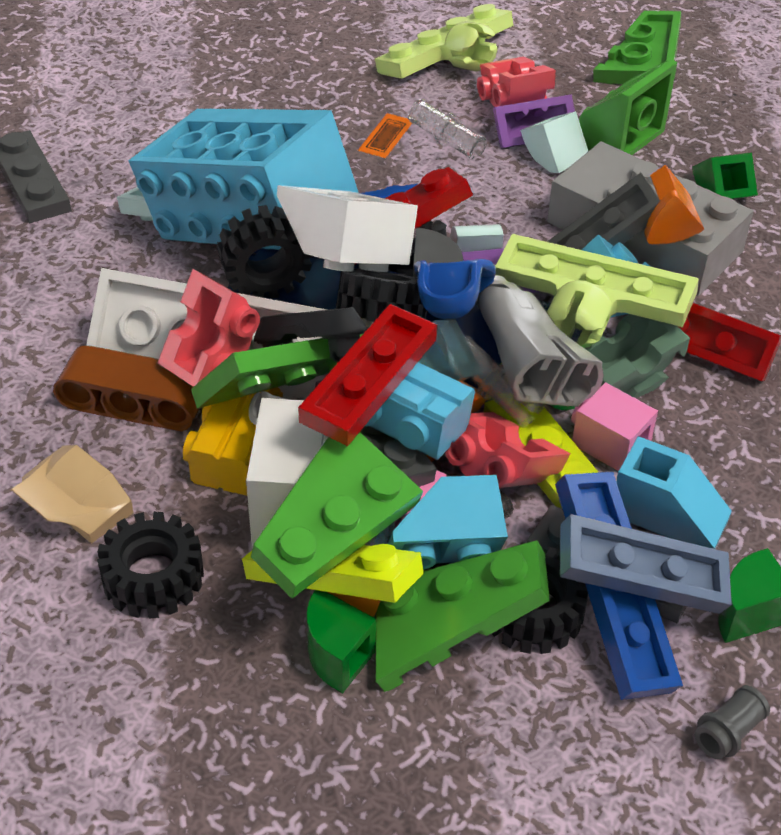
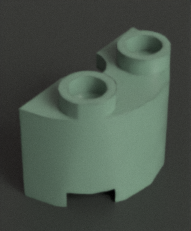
(639, 354)

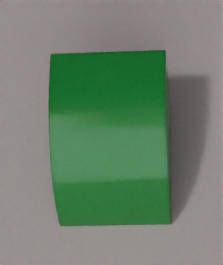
(728, 175)
(754, 597)
(338, 639)

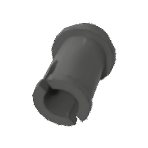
(721, 732)

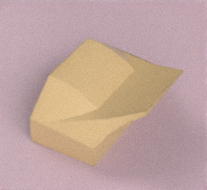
(75, 491)

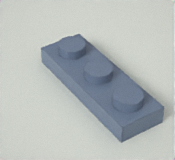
(644, 564)

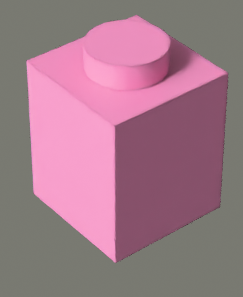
(610, 425)

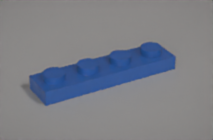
(627, 622)

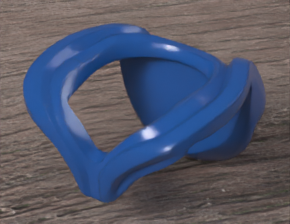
(452, 287)

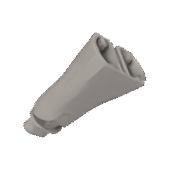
(534, 352)

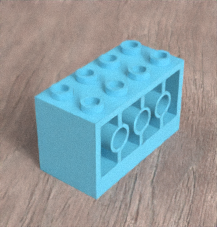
(234, 161)

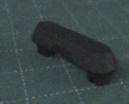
(339, 326)

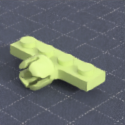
(459, 42)
(595, 286)

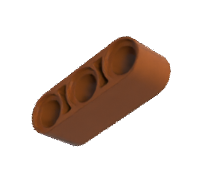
(125, 388)

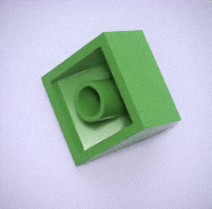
(632, 112)

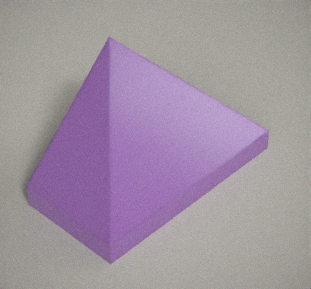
(517, 116)

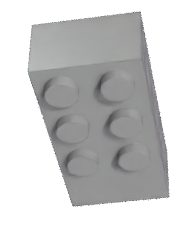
(700, 256)

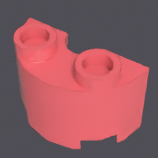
(514, 81)
(214, 328)
(494, 448)

